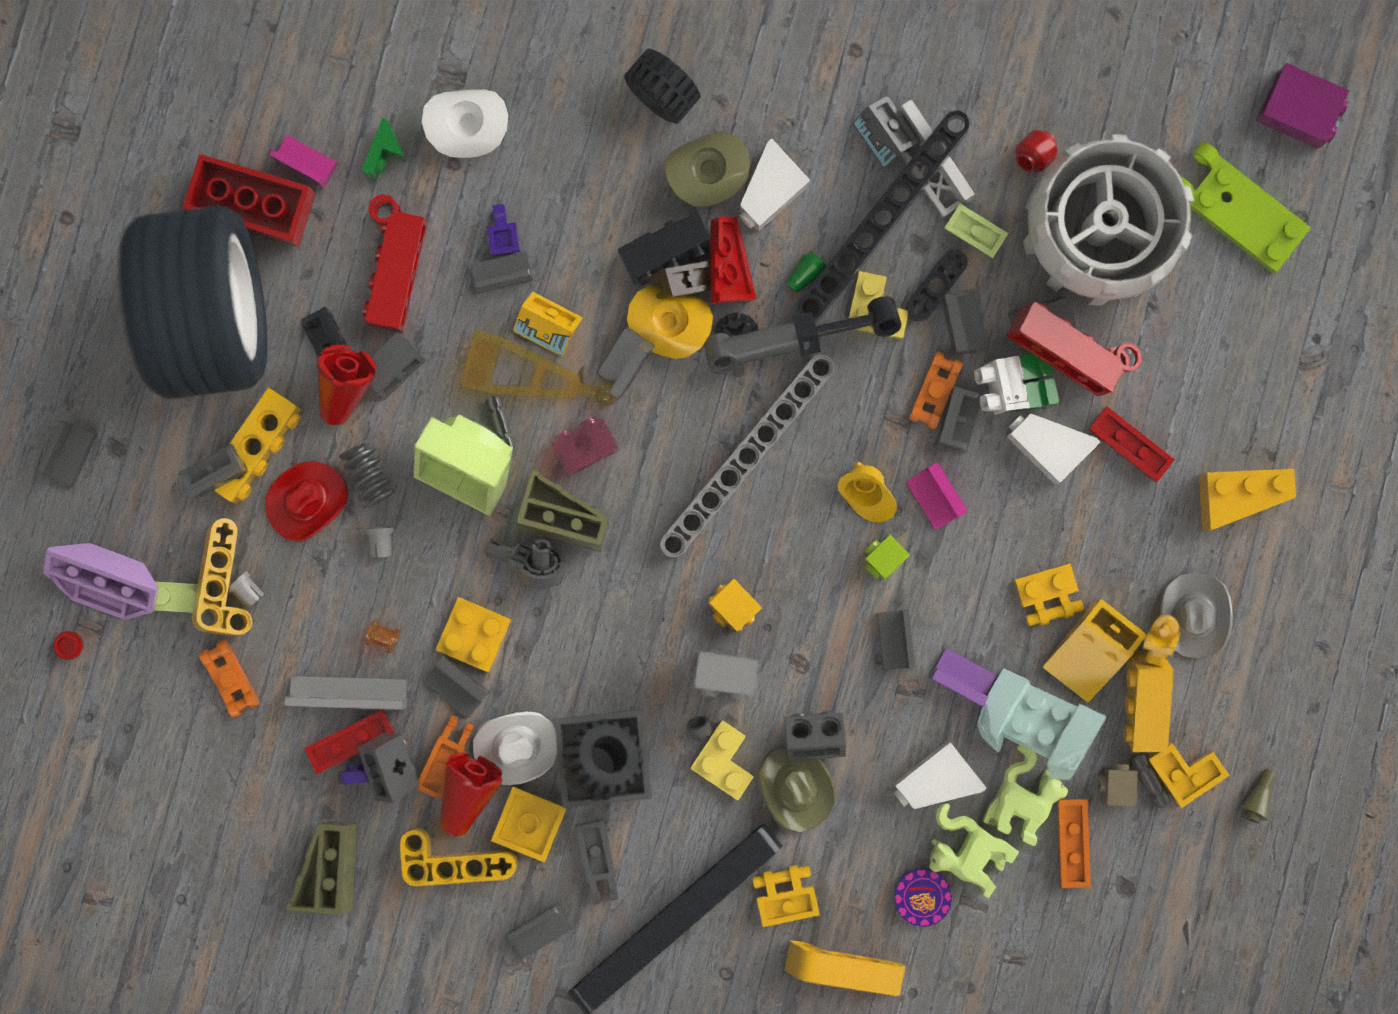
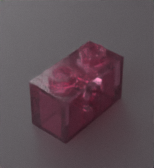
(577, 459)

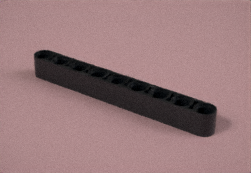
(888, 203)
(675, 919)

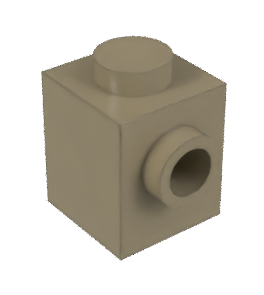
(1118, 785)

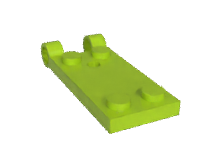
(1251, 217)

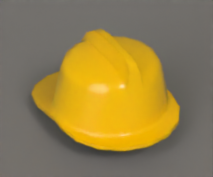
(867, 493)

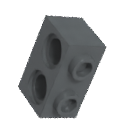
(815, 744)

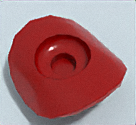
(305, 500)

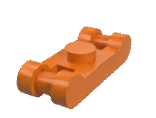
(935, 390)
(229, 678)

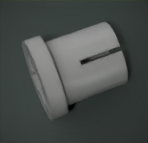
(380, 541)
(245, 590)

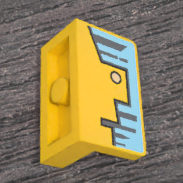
(547, 323)

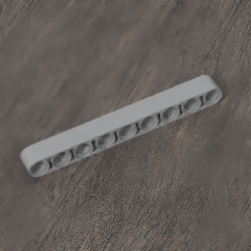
(751, 443)

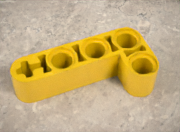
(221, 577)
(459, 861)
(843, 970)

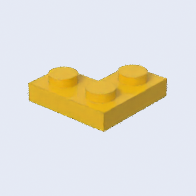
(1187, 781)

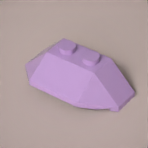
(102, 579)

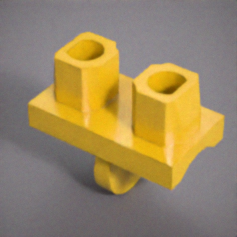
(1162, 639)

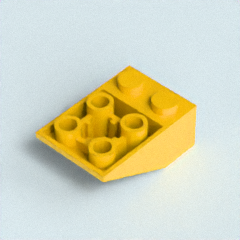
(1094, 649)

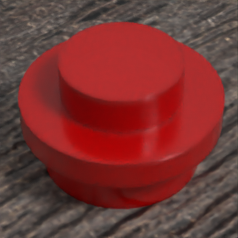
(68, 645)

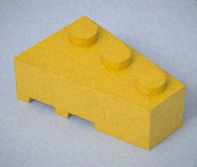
(1239, 494)
(1147, 704)

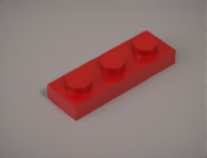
(1131, 444)
(345, 742)

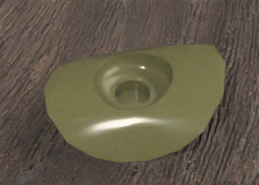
(708, 169)
(796, 791)

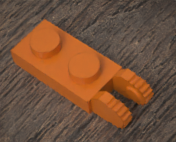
(433, 775)

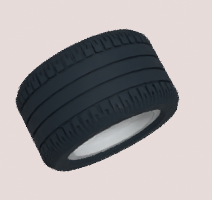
(193, 302)

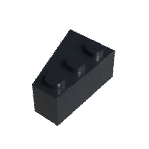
(666, 247)

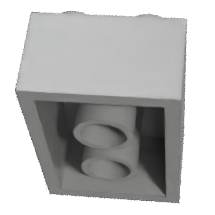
(725, 674)

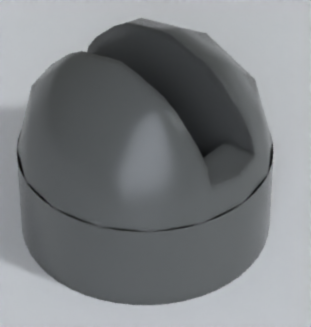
(699, 727)

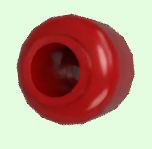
(1036, 151)

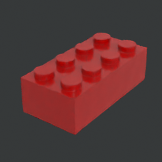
(263, 201)

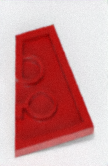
(729, 264)

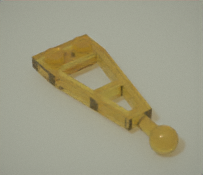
(482, 363)

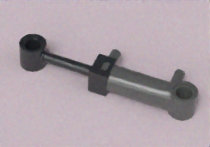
(802, 335)

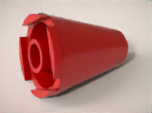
(342, 381)
(467, 791)

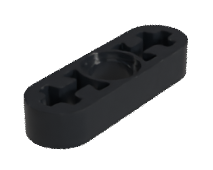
(943, 264)

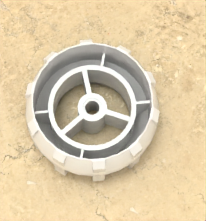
(1148, 180)

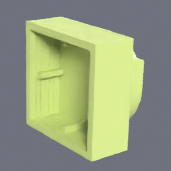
(463, 462)

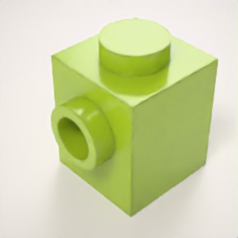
(884, 557)

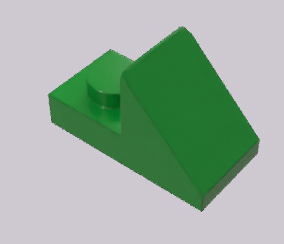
(384, 144)

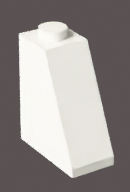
(772, 187)
(1050, 445)
(938, 779)

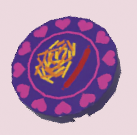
(922, 897)

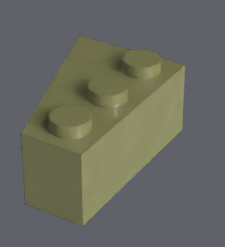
(559, 515)
(328, 872)

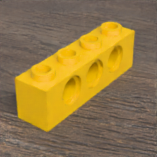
(271, 441)

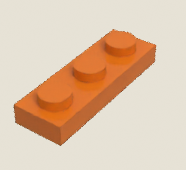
(1073, 843)

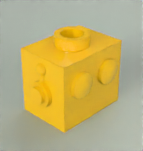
(733, 606)

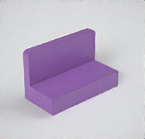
(963, 677)

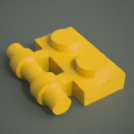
(1046, 586)
(788, 904)

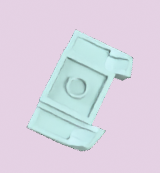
(1038, 723)

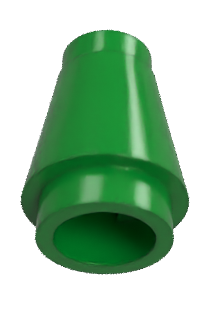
(805, 271)

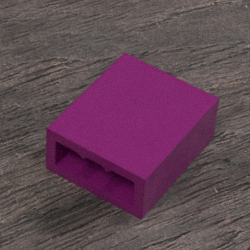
(1303, 106)

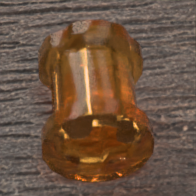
(382, 636)

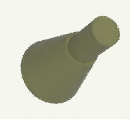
(1257, 804)

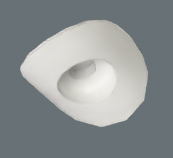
(465, 122)
(518, 744)

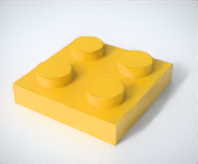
(473, 634)
(528, 824)

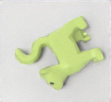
(1018, 801)
(974, 853)

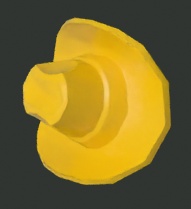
(673, 324)

